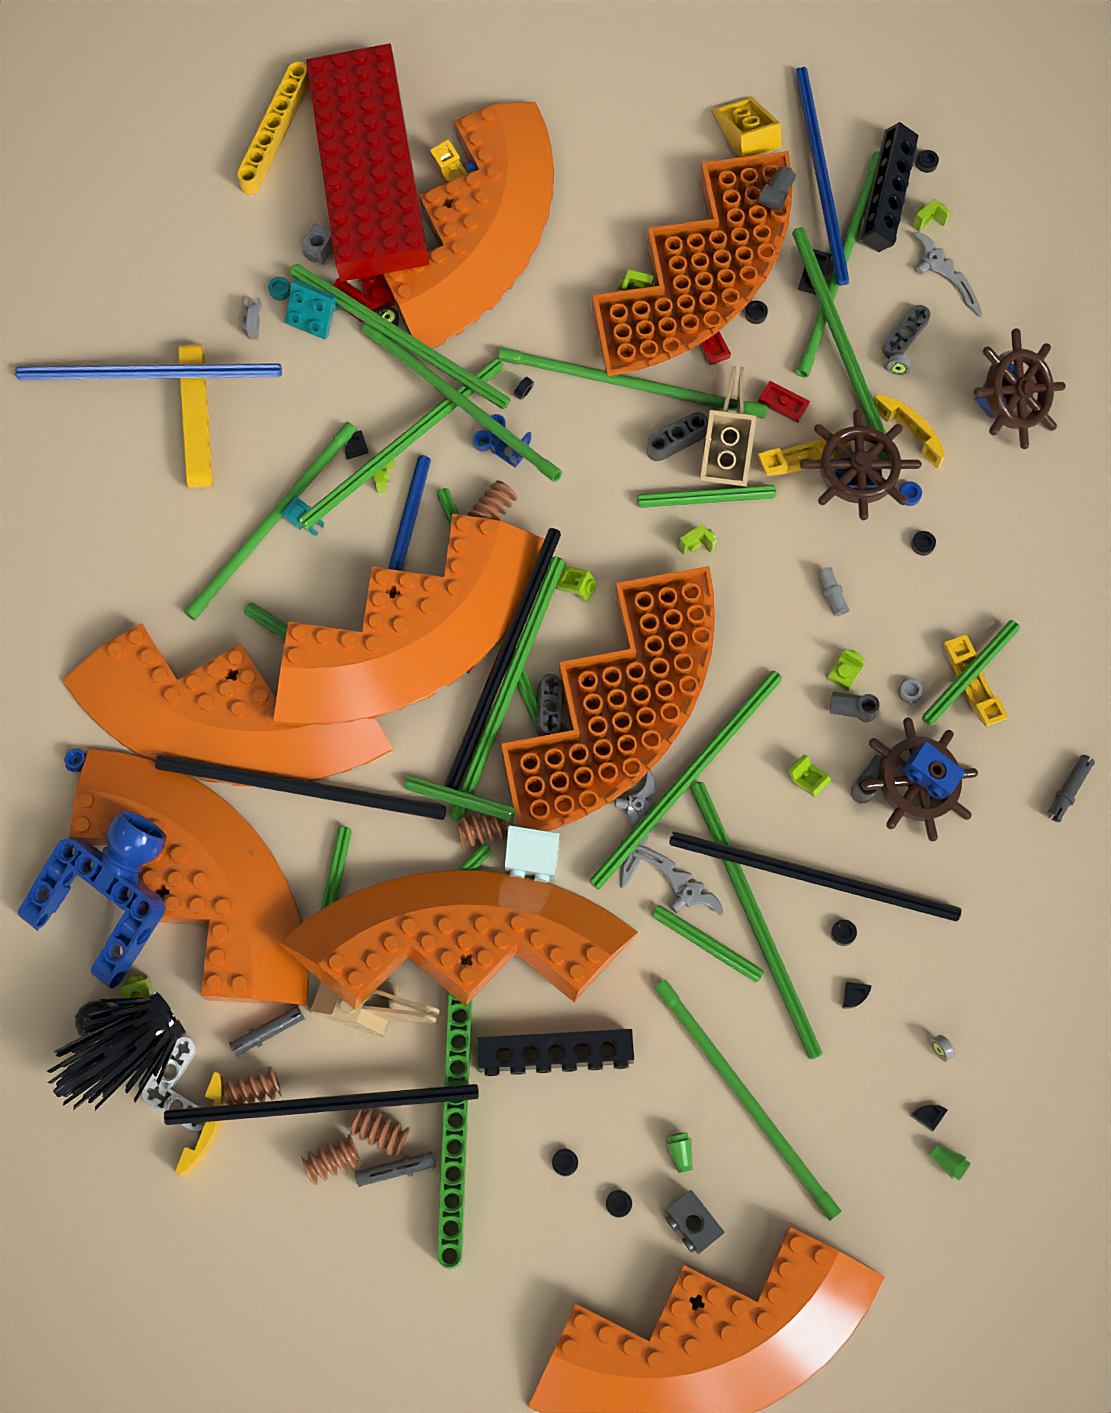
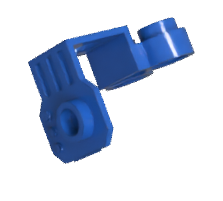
(497, 444)

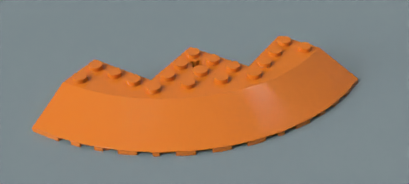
(482, 222)
(699, 269)
(414, 633)
(628, 712)
(210, 715)
(205, 871)
(455, 922)
(720, 1356)

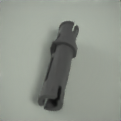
(1066, 795)
(266, 1031)
(364, 1176)

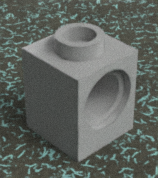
(317, 236)

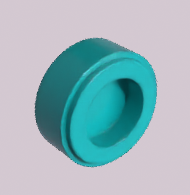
(279, 288)

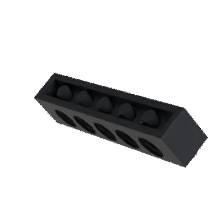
(889, 187)
(619, 1039)

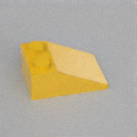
(749, 127)

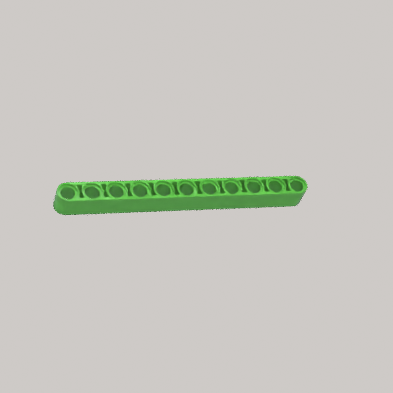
(454, 1134)

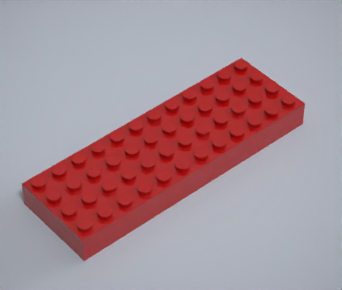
(366, 163)

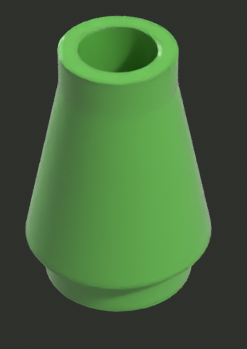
(681, 1151)
(951, 1162)

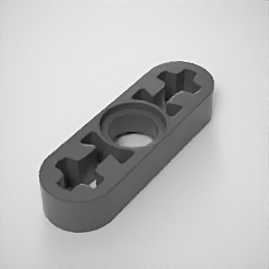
(907, 322)
(555, 699)

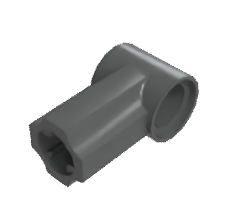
(776, 192)
(850, 706)
(870, 773)

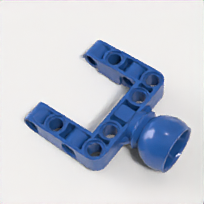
(130, 843)

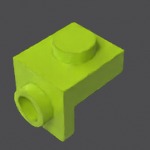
(931, 211)
(808, 776)
(136, 987)

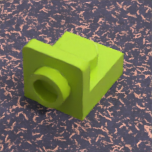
(635, 280)
(381, 477)
(695, 538)
(577, 582)
(846, 668)

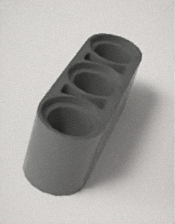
(682, 427)

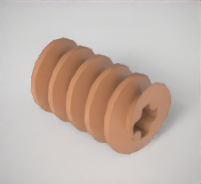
(493, 501)
(481, 829)
(253, 1088)
(379, 1131)
(331, 1160)

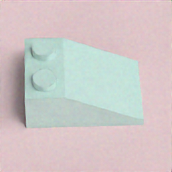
(532, 853)

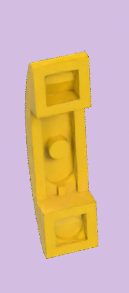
(448, 161)
(915, 423)
(787, 461)
(978, 693)
(189, 1157)

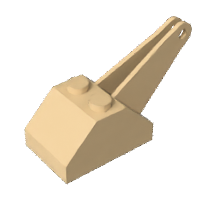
(729, 441)
(374, 1012)

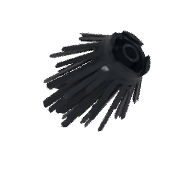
(136, 1036)

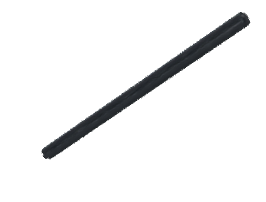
(502, 660)
(301, 787)
(815, 876)
(321, 1104)

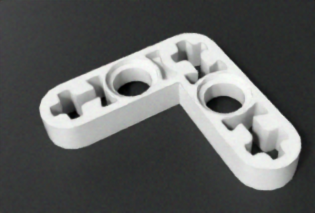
(167, 1085)

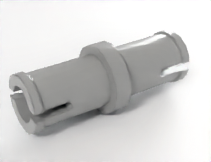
(833, 591)

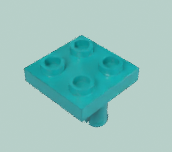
(310, 309)

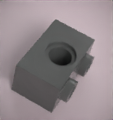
(689, 1206)

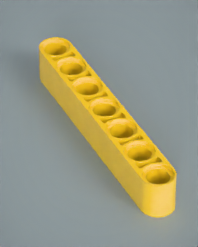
(273, 128)
(195, 421)

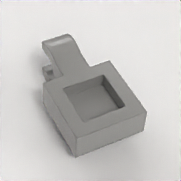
(252, 320)

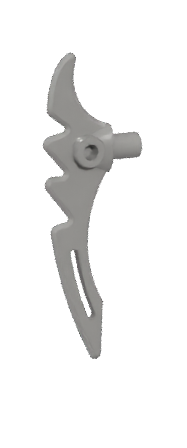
(935, 261)
(637, 807)
(686, 892)

